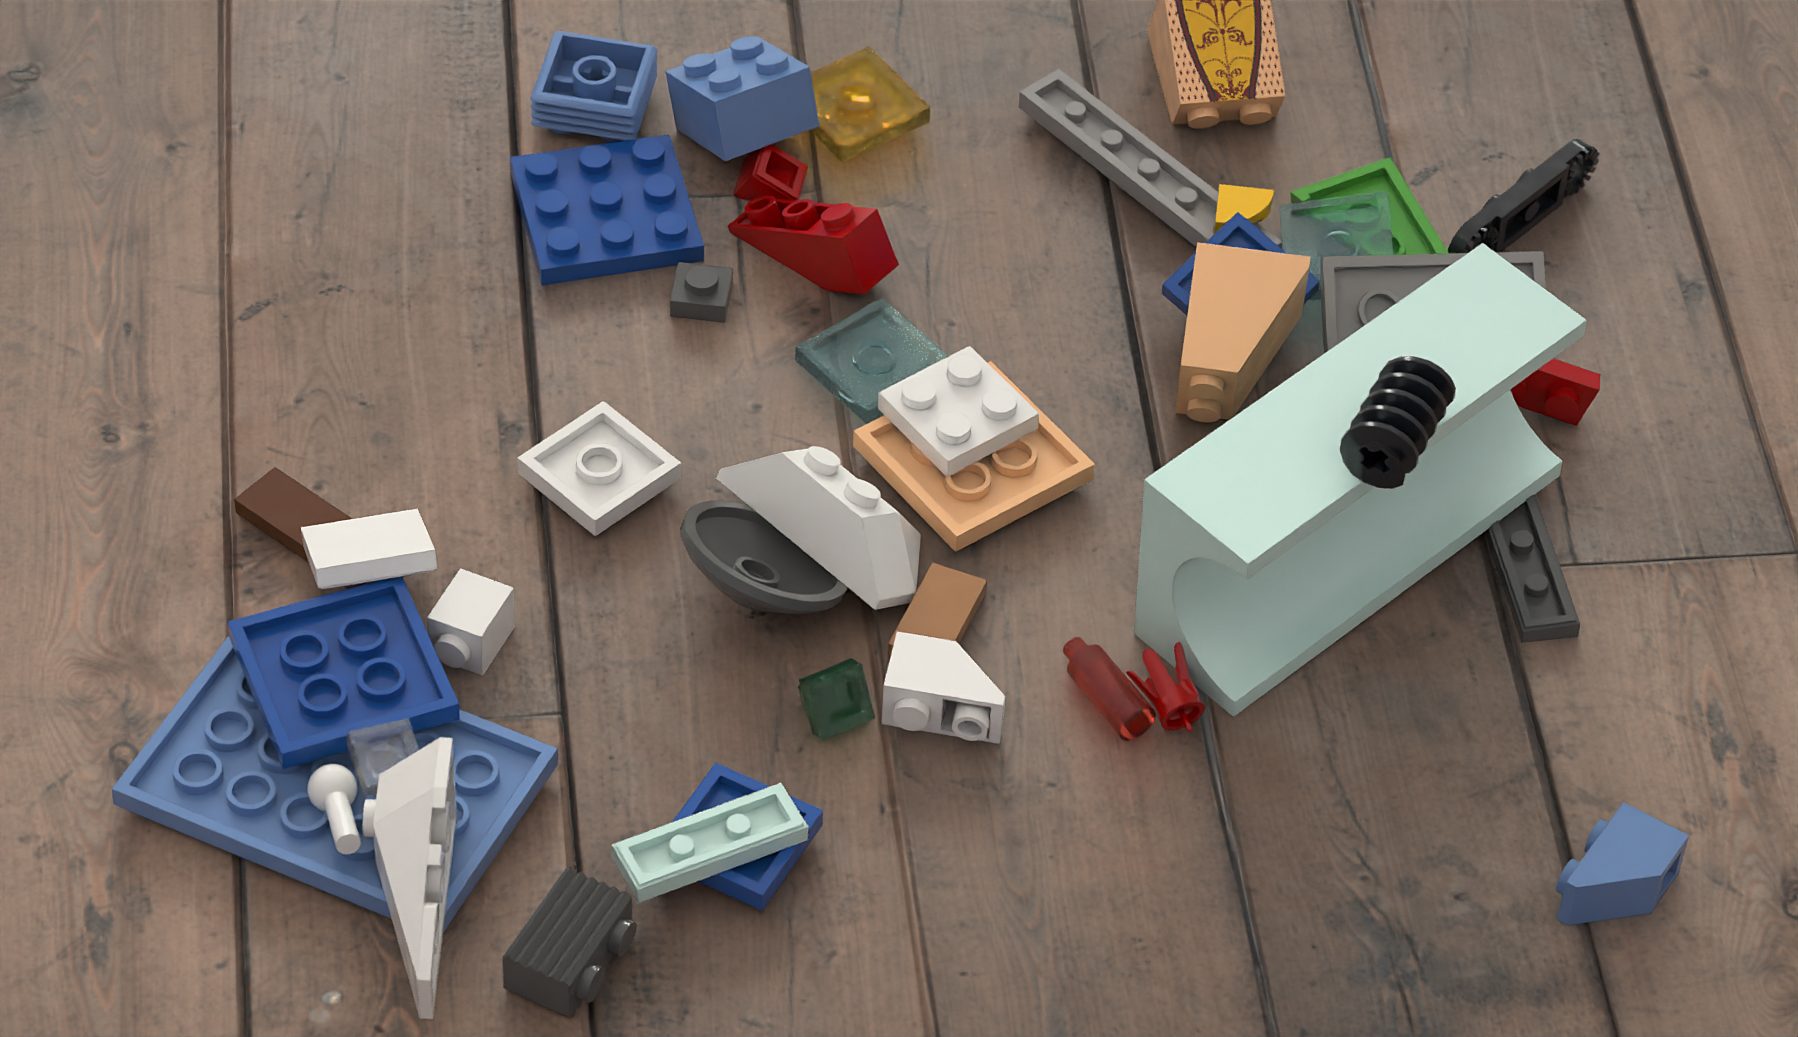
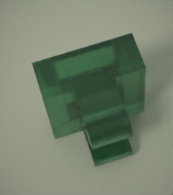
(836, 698)

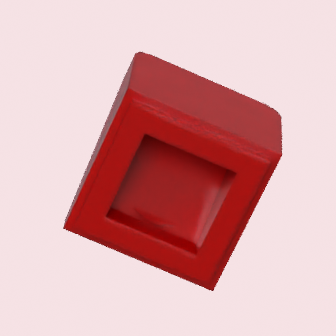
(770, 173)

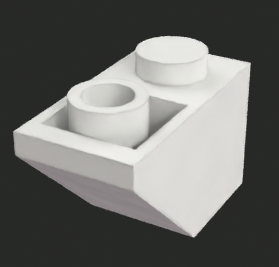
(940, 691)

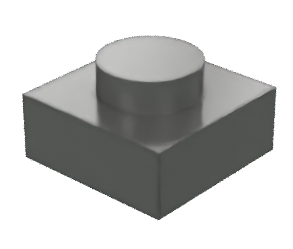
(701, 292)

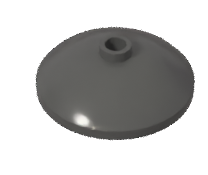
(756, 561)

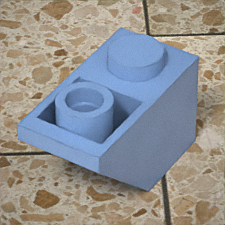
(1624, 869)

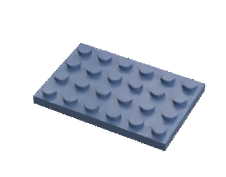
(222, 783)

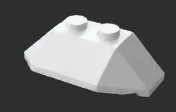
(833, 521)

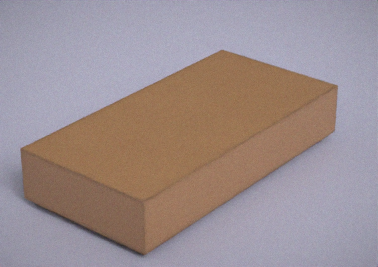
(942, 605)

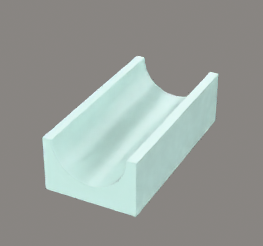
(1267, 540)

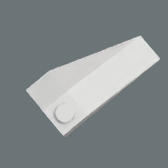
(413, 855)

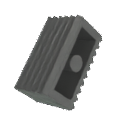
(569, 942)

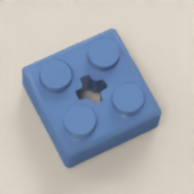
(594, 86)

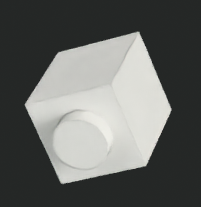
(471, 621)

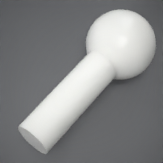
(334, 790)

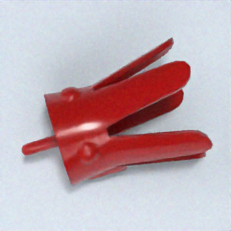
(1176, 704)

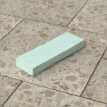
(709, 842)

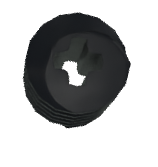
(1396, 421)

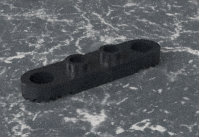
(1529, 200)

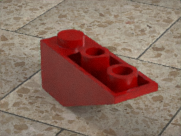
(826, 243)

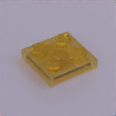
(863, 104)

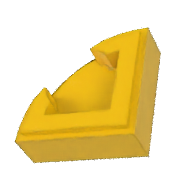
(1250, 202)

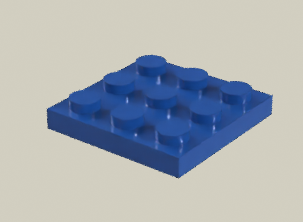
(606, 209)
(341, 668)

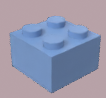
(742, 97)

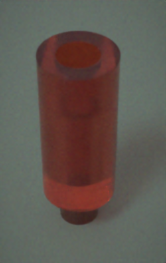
(1108, 689)

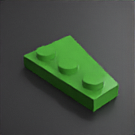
(1409, 223)

